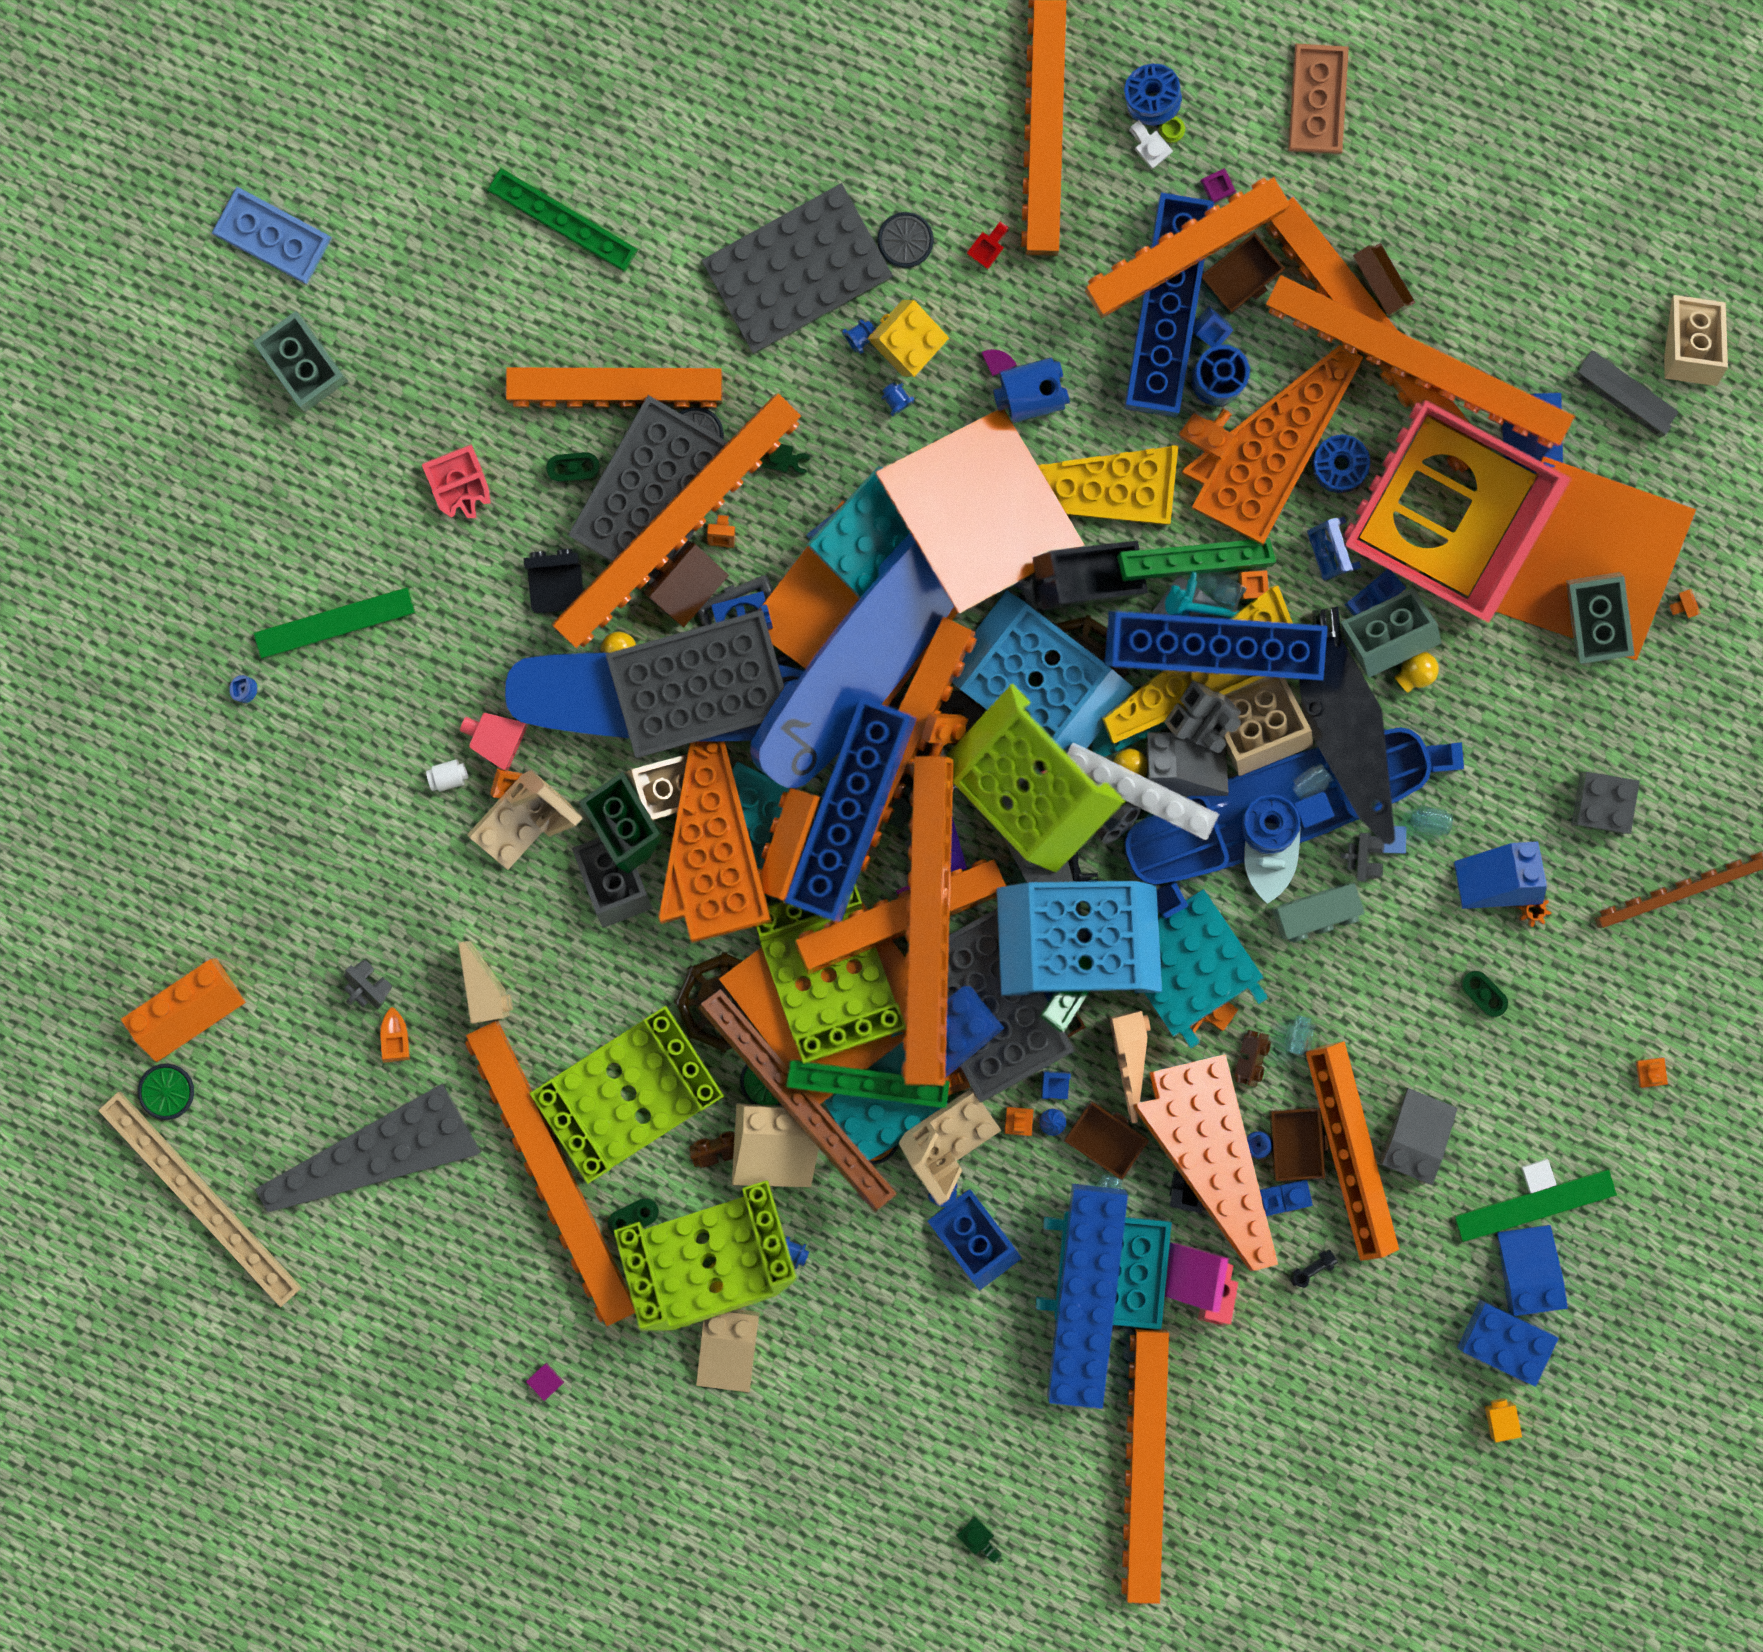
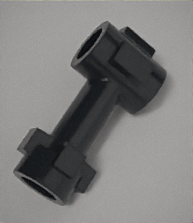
(1301, 1277)

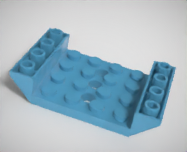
(1073, 692)
(1042, 946)

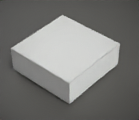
(1538, 1176)

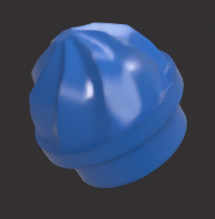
(1052, 1122)

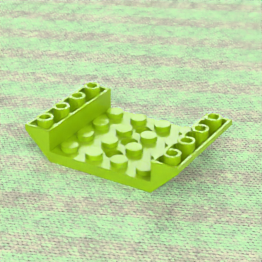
(1061, 804)
(833, 1013)
(595, 1119)
(668, 1269)

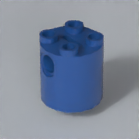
(1220, 375)
(1021, 390)

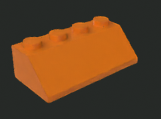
(788, 842)
(183, 1010)

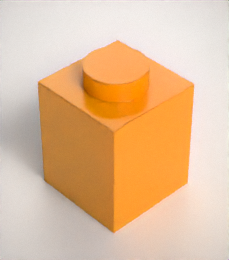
(1503, 1420)

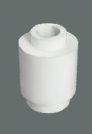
(447, 775)

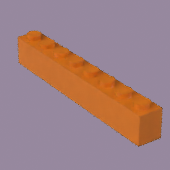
(1187, 247)
(613, 386)
(890, 919)
(1352, 1151)

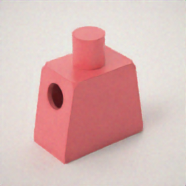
(495, 738)
(1225, 1314)

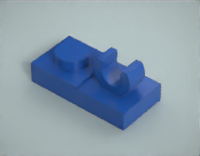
(1286, 1197)

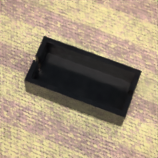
(1085, 576)

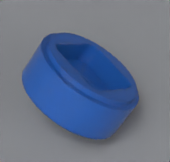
(243, 689)
(1259, 1144)

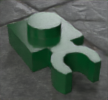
(783, 458)

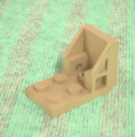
(521, 817)
(945, 1138)

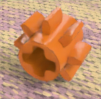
(1537, 916)

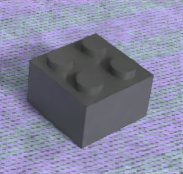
(1605, 802)

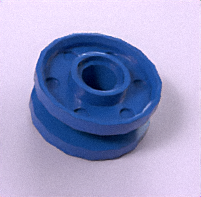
(1148, 80)
(1341, 447)
(1276, 809)

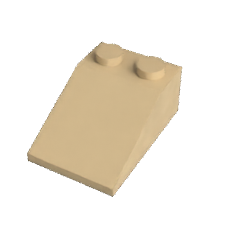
(1696, 341)
(659, 785)
(484, 991)
(728, 1350)

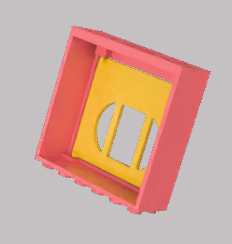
(1493, 505)

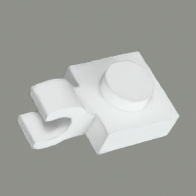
(1151, 147)

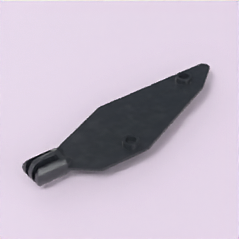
(1350, 730)

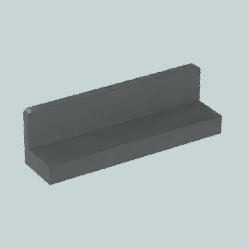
(1626, 394)

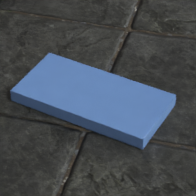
(271, 235)

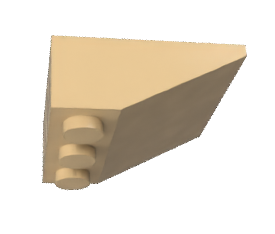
(1269, 726)
(771, 1148)

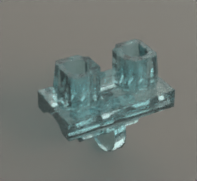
(1221, 589)

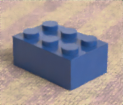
(968, 1027)
(1507, 1343)

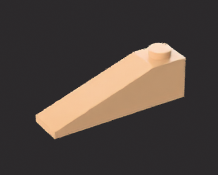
(1130, 1046)

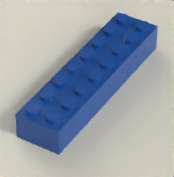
(1166, 320)
(1215, 645)
(850, 809)
(1087, 1296)

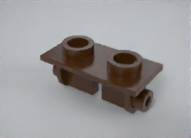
(1256, 1049)
(705, 1151)

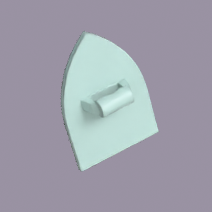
(1271, 873)

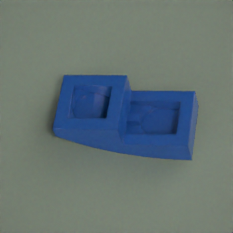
(1380, 590)

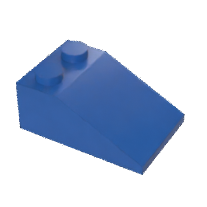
(1502, 877)
(974, 1239)
(1531, 1271)

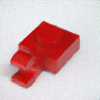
(987, 248)

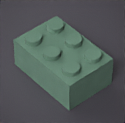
(300, 361)
(1600, 617)
(1391, 632)
(1318, 912)

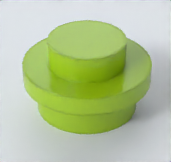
(1172, 130)

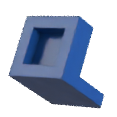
(1212, 327)
(1446, 757)
(1314, 810)
(1170, 900)
(1055, 1084)

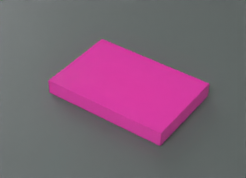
(1195, 1277)

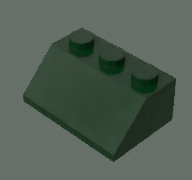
(622, 822)

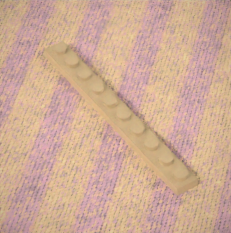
(200, 1199)

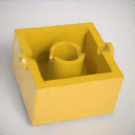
(908, 338)

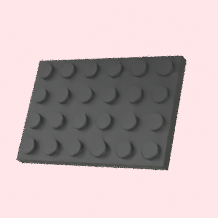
(797, 268)
(643, 476)
(696, 683)
(1027, 1039)

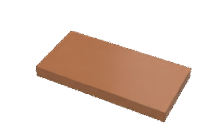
(1318, 98)

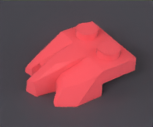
(457, 481)

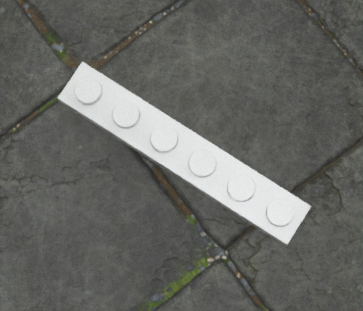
(1145, 793)

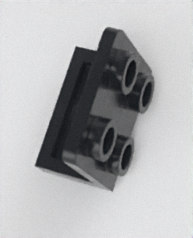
(553, 580)

